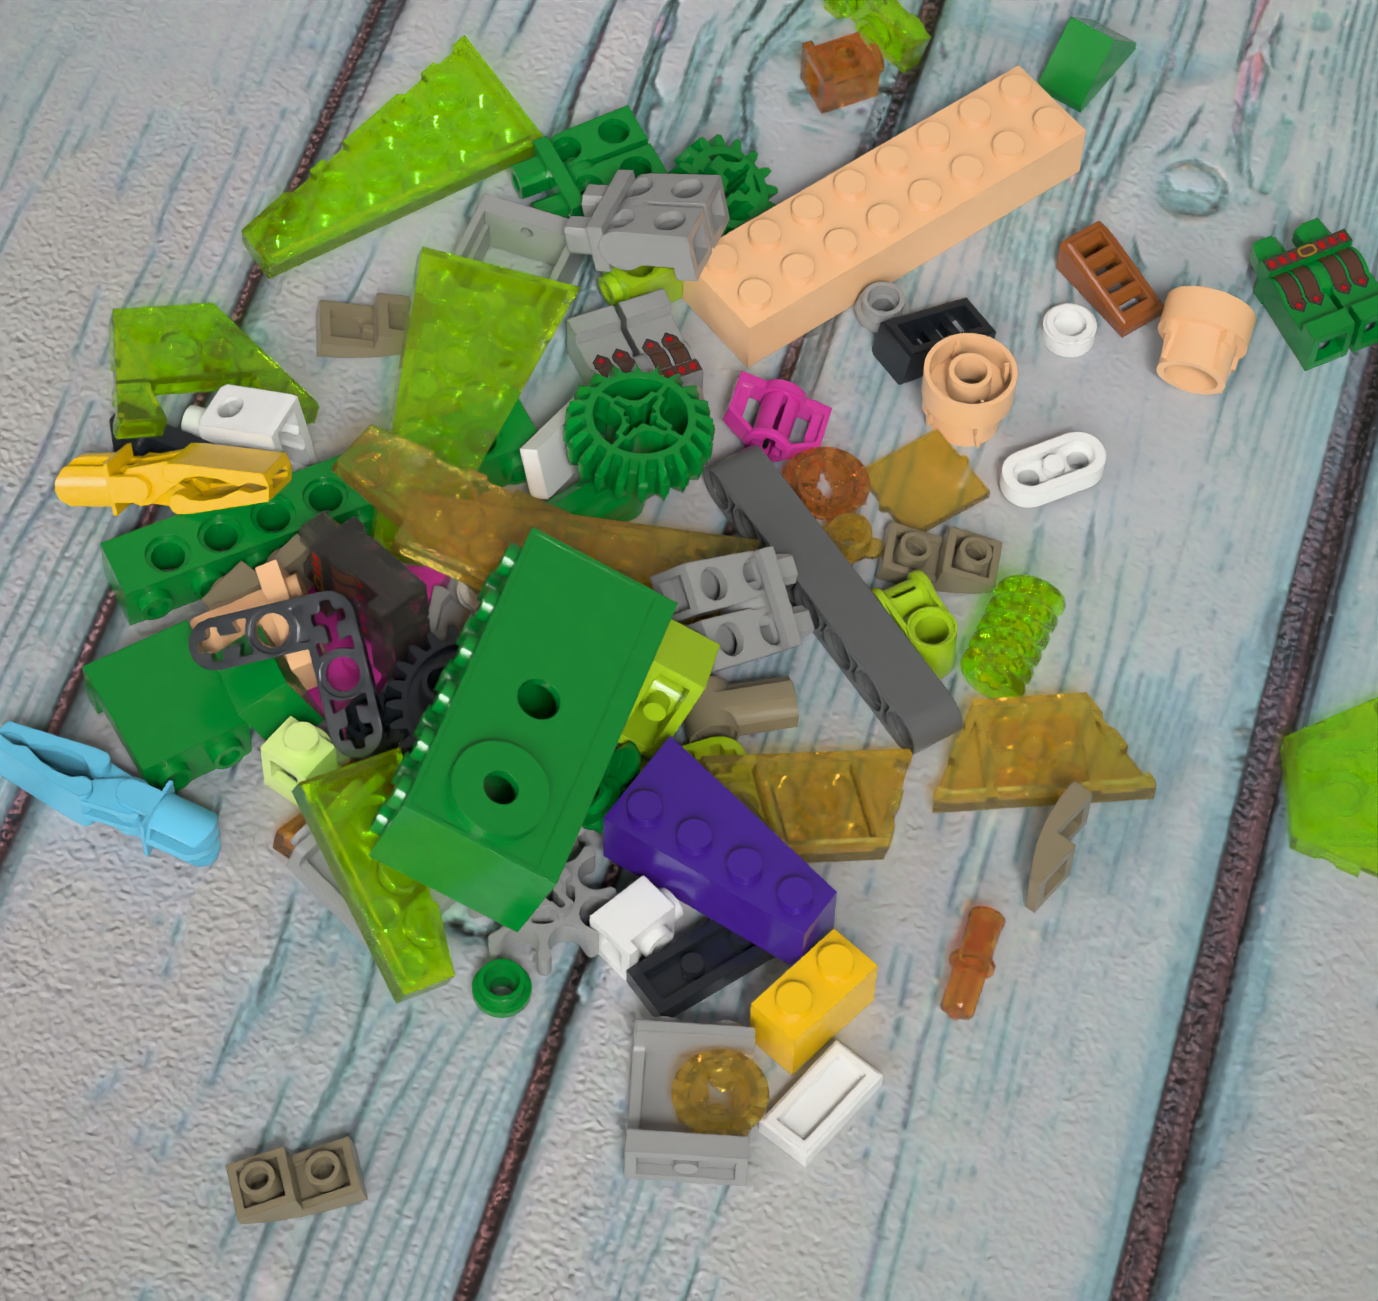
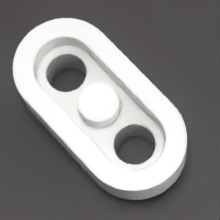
(1049, 469)

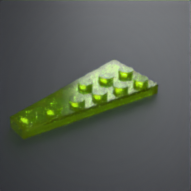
(467, 357)

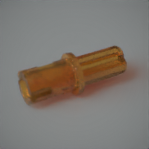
(972, 963)

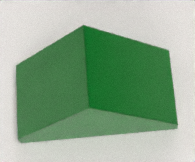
(1084, 62)
(267, 691)

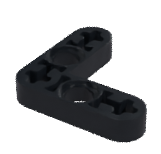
(305, 635)

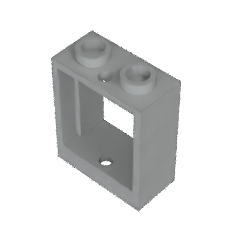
(504, 226)

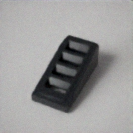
(897, 341)

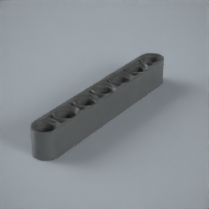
(842, 607)

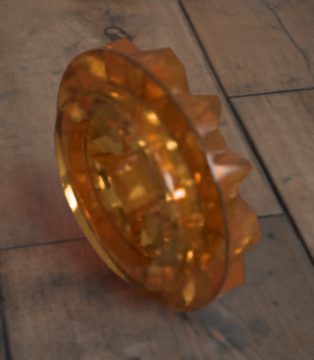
(843, 473)

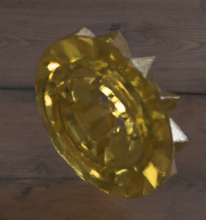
(726, 1072)

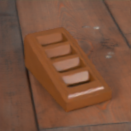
(1098, 248)

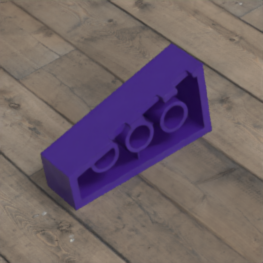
(717, 856)

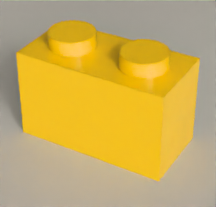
(813, 1001)

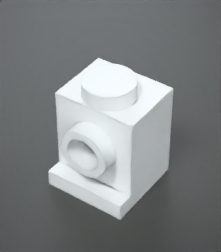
(635, 924)

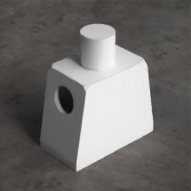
(254, 421)

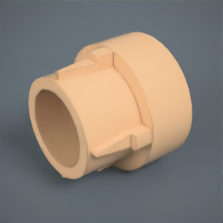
(1203, 338)
(968, 387)

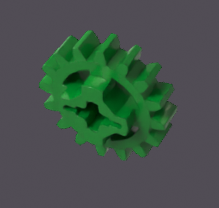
(742, 181)

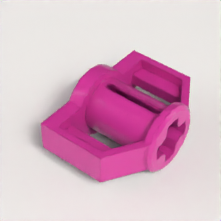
(777, 401)

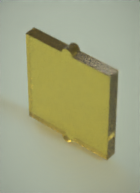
(925, 483)

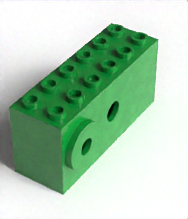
(521, 729)

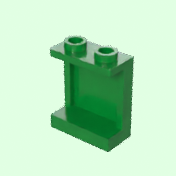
(167, 709)

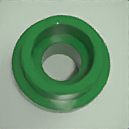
(497, 974)

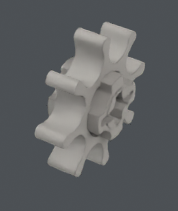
(557, 916)

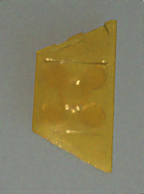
(1031, 752)
(821, 802)

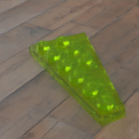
(407, 155)

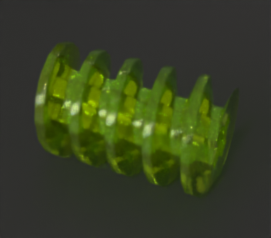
(1012, 636)

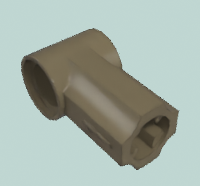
(742, 708)

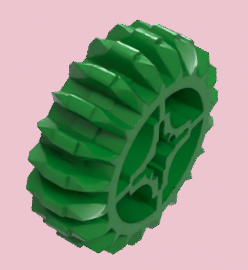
(638, 419)

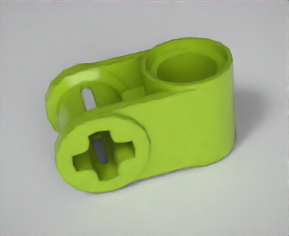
(923, 620)

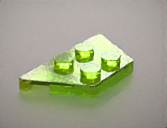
(1334, 789)

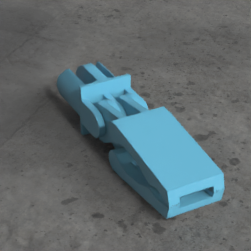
(91, 789)

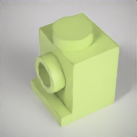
(296, 750)

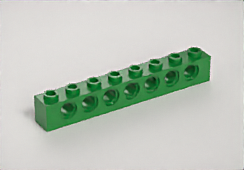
(189, 542)

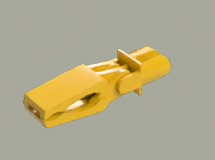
(185, 479)

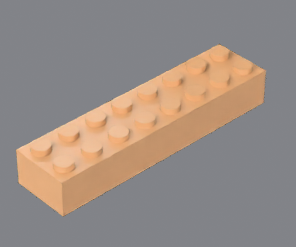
(884, 214)

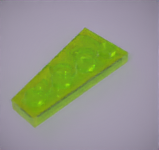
(388, 907)

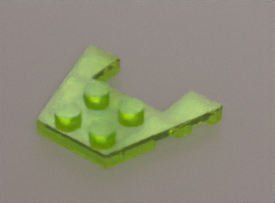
(180, 353)

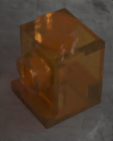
(841, 71)

